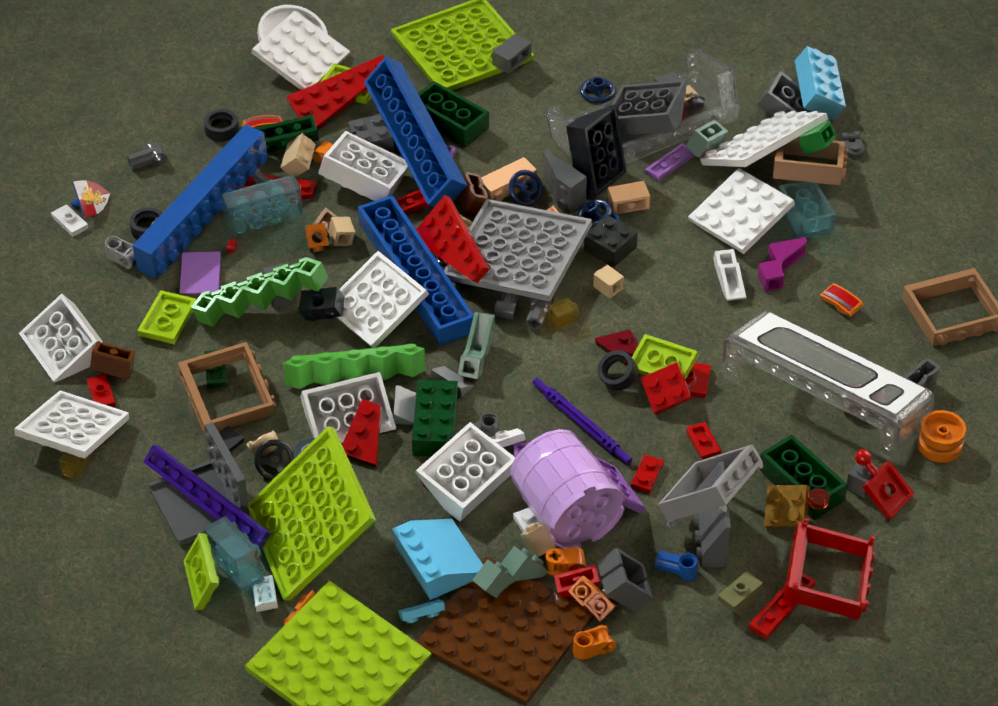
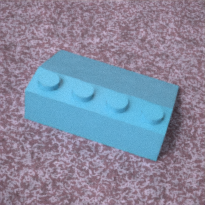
(437, 555)

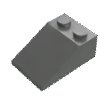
(782, 95)
(564, 183)

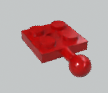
(876, 485)

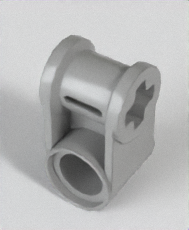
(119, 251)

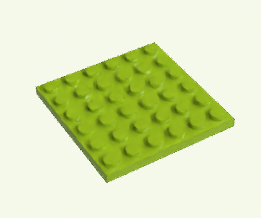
(456, 43)
(311, 512)
(337, 655)

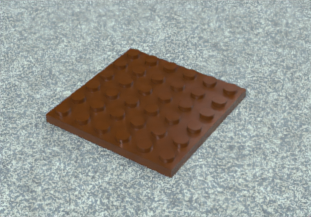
(509, 638)

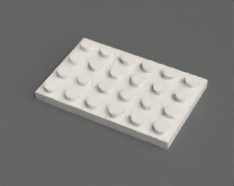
(763, 139)

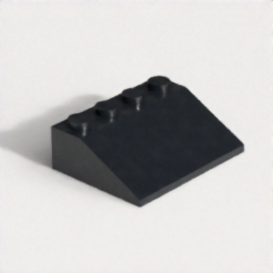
(597, 148)

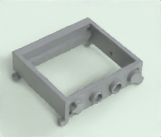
(686, 501)

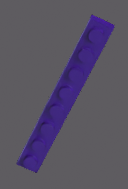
(204, 494)

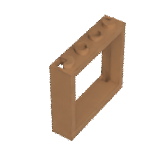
(811, 171)
(948, 284)
(226, 356)

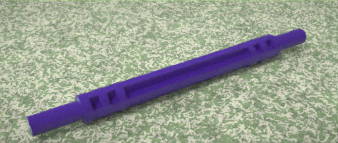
(582, 421)

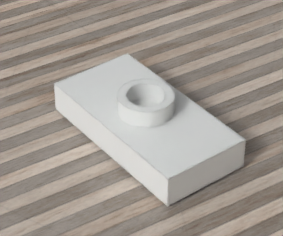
(69, 220)
(507, 438)
(265, 595)

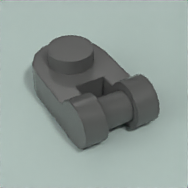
(855, 148)

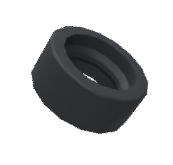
(224, 134)
(140, 216)
(623, 382)

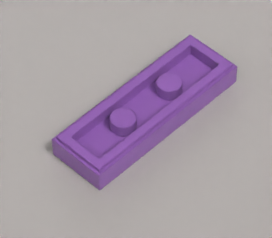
(669, 162)

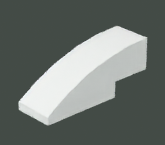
(729, 274)

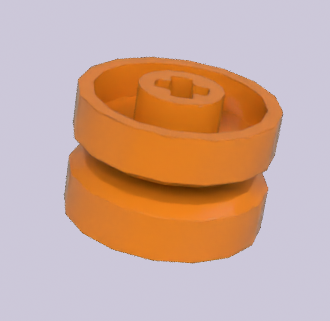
(941, 436)

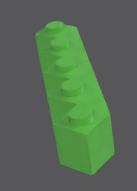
(259, 290)
(346, 365)

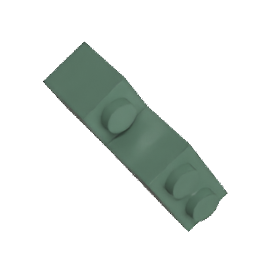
(477, 346)
(515, 567)

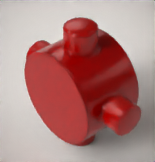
(231, 246)

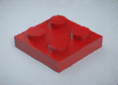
(666, 388)

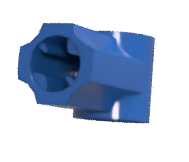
(685, 565)

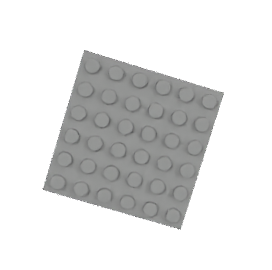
(524, 248)

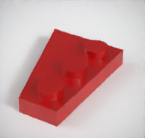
(363, 435)

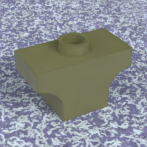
(741, 593)

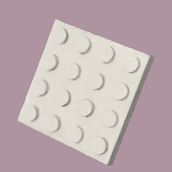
(300, 51)
(741, 210)
(379, 299)
(71, 424)

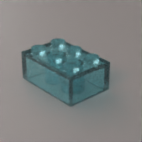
(811, 212)
(235, 553)

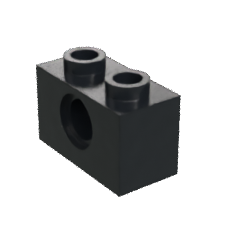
(321, 304)

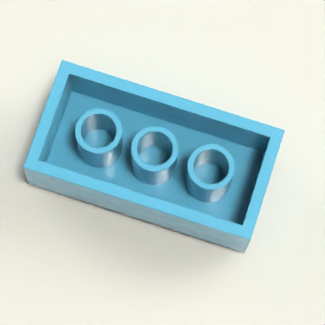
(820, 82)

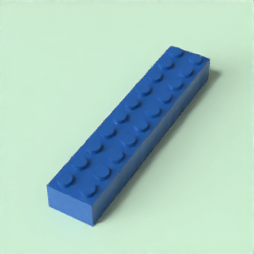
(414, 132)
(200, 202)
(398, 240)

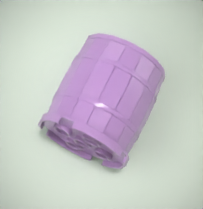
(567, 488)

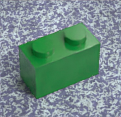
(817, 138)

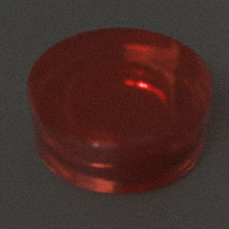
(818, 498)

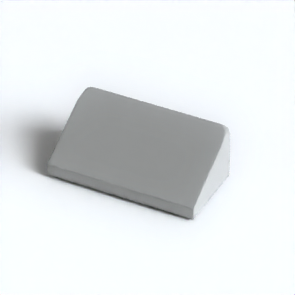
(444, 373)
(404, 406)

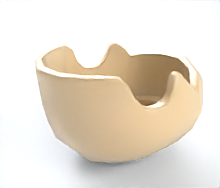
(253, 446)

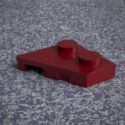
(621, 341)

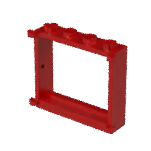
(838, 541)

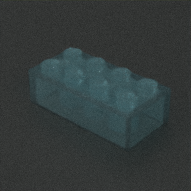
(262, 205)

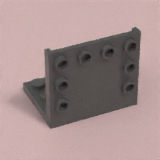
(220, 472)

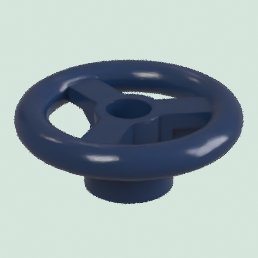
(597, 86)
(534, 184)
(591, 210)

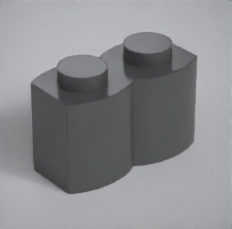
(924, 374)

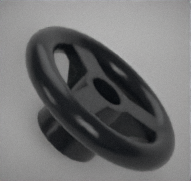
(267, 460)

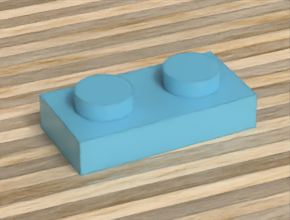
(413, 613)

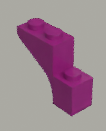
(781, 257)

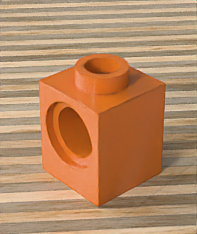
(316, 228)

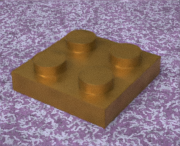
(786, 505)

